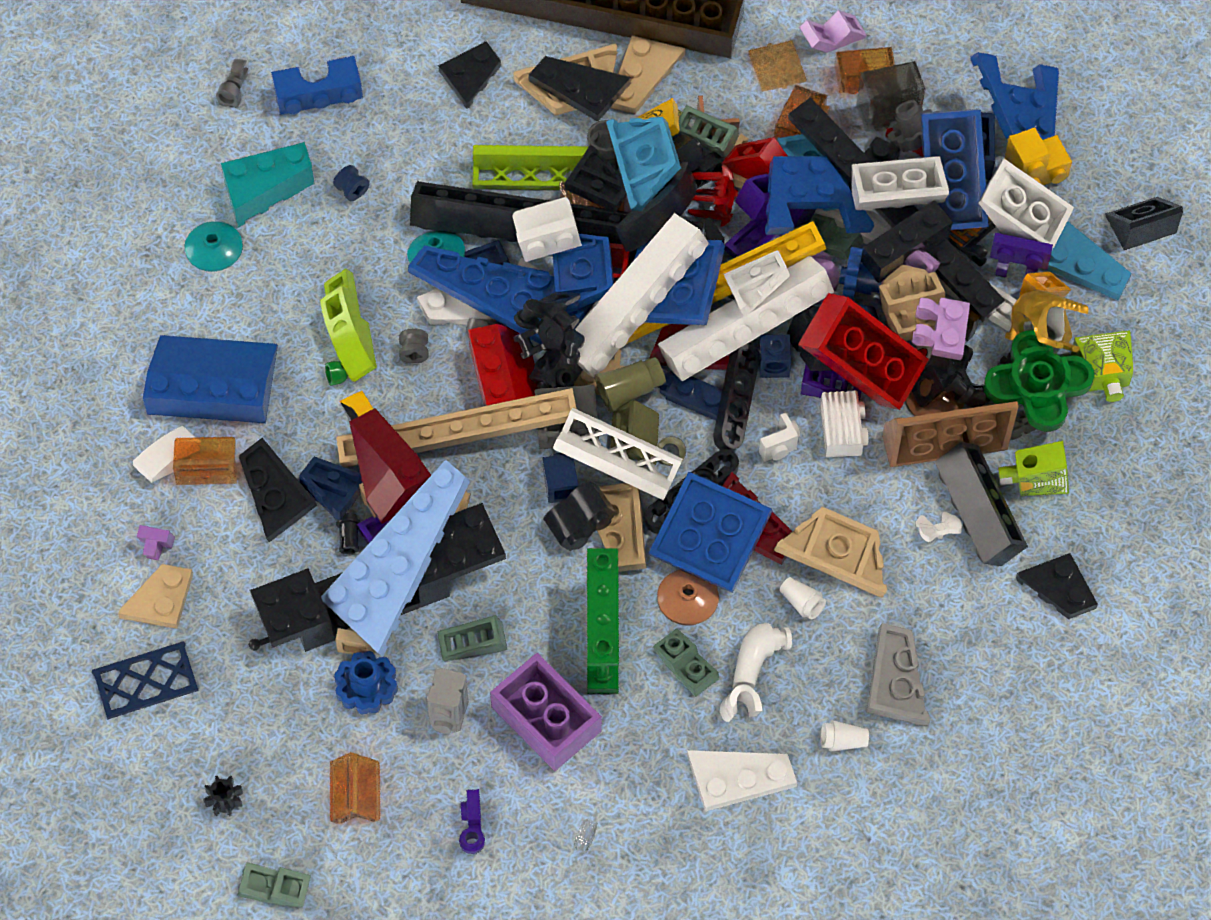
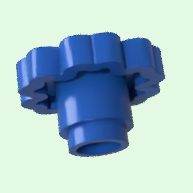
(857, 277)
(366, 682)

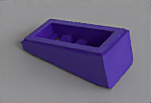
(815, 389)

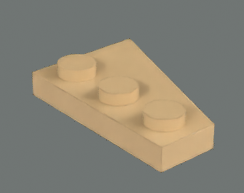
(647, 65)
(625, 527)

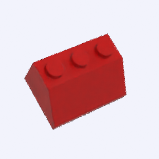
(499, 366)

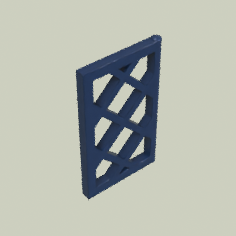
(166, 692)

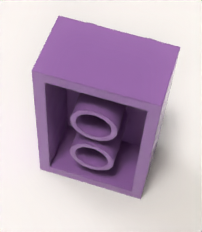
(546, 711)

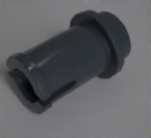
(348, 533)

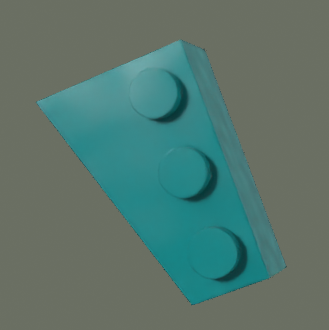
(266, 179)

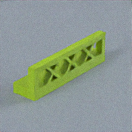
(526, 160)

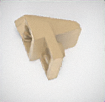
(901, 295)

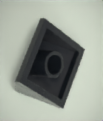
(1145, 221)

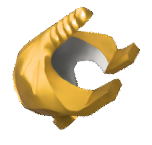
(1042, 309)

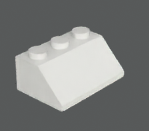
(898, 183)

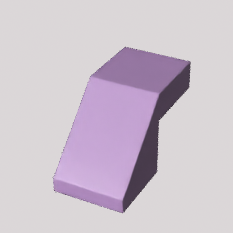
(835, 33)

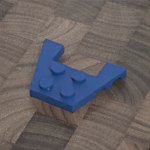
(1018, 106)
(809, 184)
(584, 270)

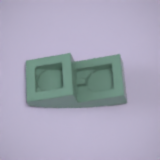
(835, 238)
(274, 886)

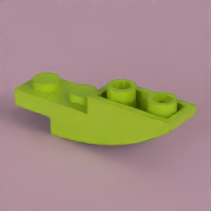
(345, 326)

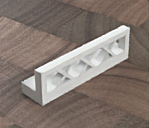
(617, 464)

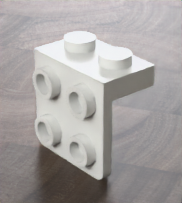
(546, 229)

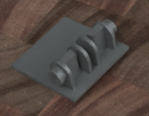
(585, 402)

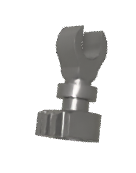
(229, 91)

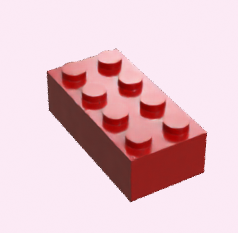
(863, 351)

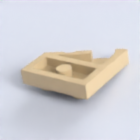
(160, 598)

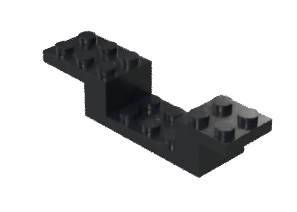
(294, 605)

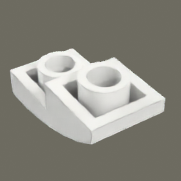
(157, 459)

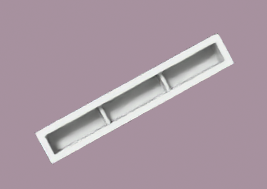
(638, 292)
(728, 330)

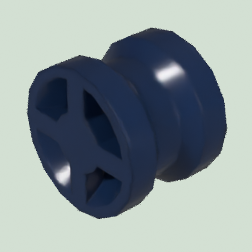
(351, 182)

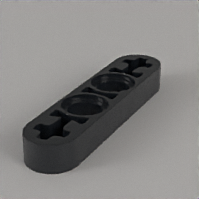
(733, 395)
(707, 470)

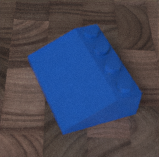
(210, 379)

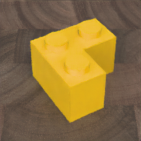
(1040, 159)

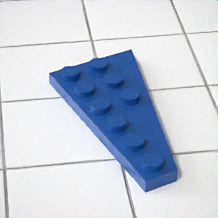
(486, 286)

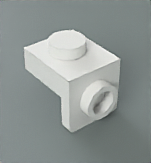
(780, 443)

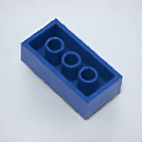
(959, 143)

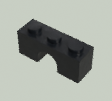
(891, 249)

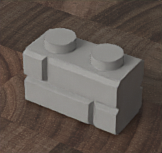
(447, 700)

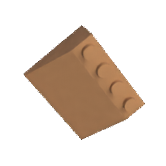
(932, 435)

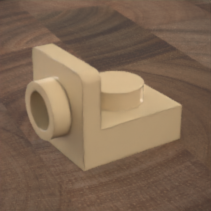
(350, 642)

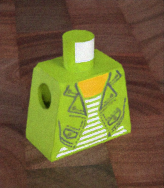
(1111, 360)
(1038, 470)

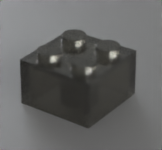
(884, 90)

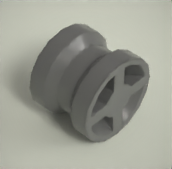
(413, 346)

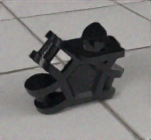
(554, 328)
(949, 378)

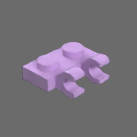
(950, 327)

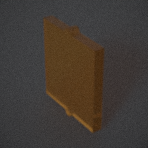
(777, 65)

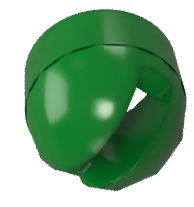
(335, 373)

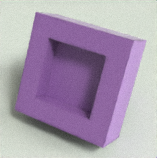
(154, 541)

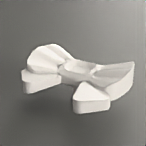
(929, 532)

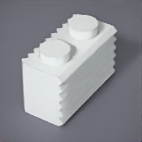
(842, 424)

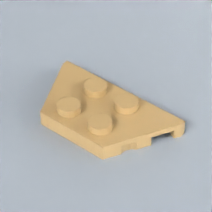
(601, 58)
(838, 549)

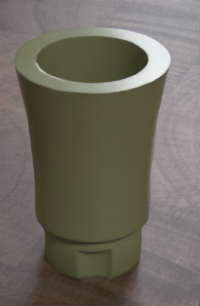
(629, 382)

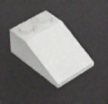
(1024, 206)

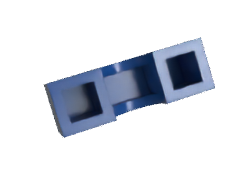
(297, 94)

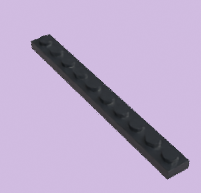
(842, 153)

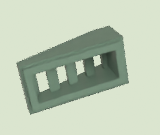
(722, 127)
(474, 649)

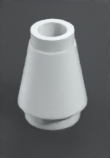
(803, 598)
(843, 736)

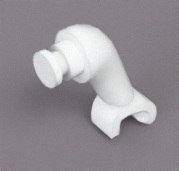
(756, 646)

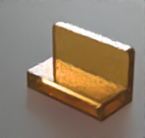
(205, 460)
(354, 788)

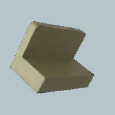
(638, 421)

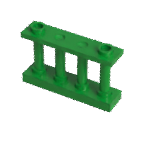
(602, 621)

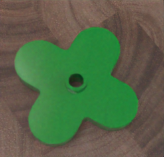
(1039, 381)

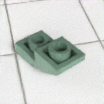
(685, 663)

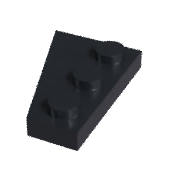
(579, 86)
(274, 488)

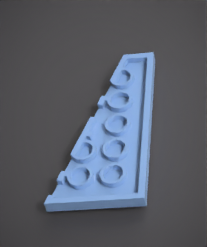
(392, 565)

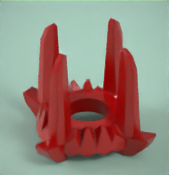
(721, 195)

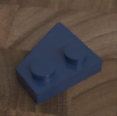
(331, 485)

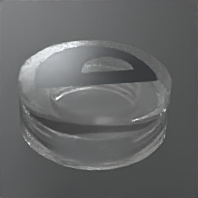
(585, 835)

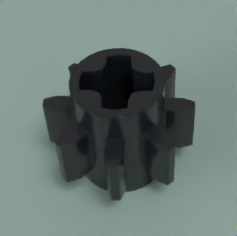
(223, 786)

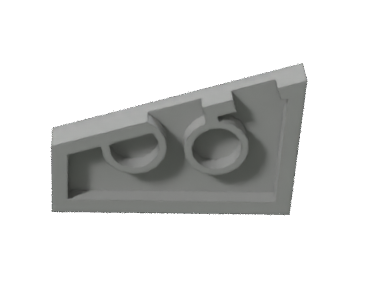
(895, 678)

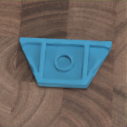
(644, 157)

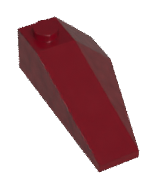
(386, 465)

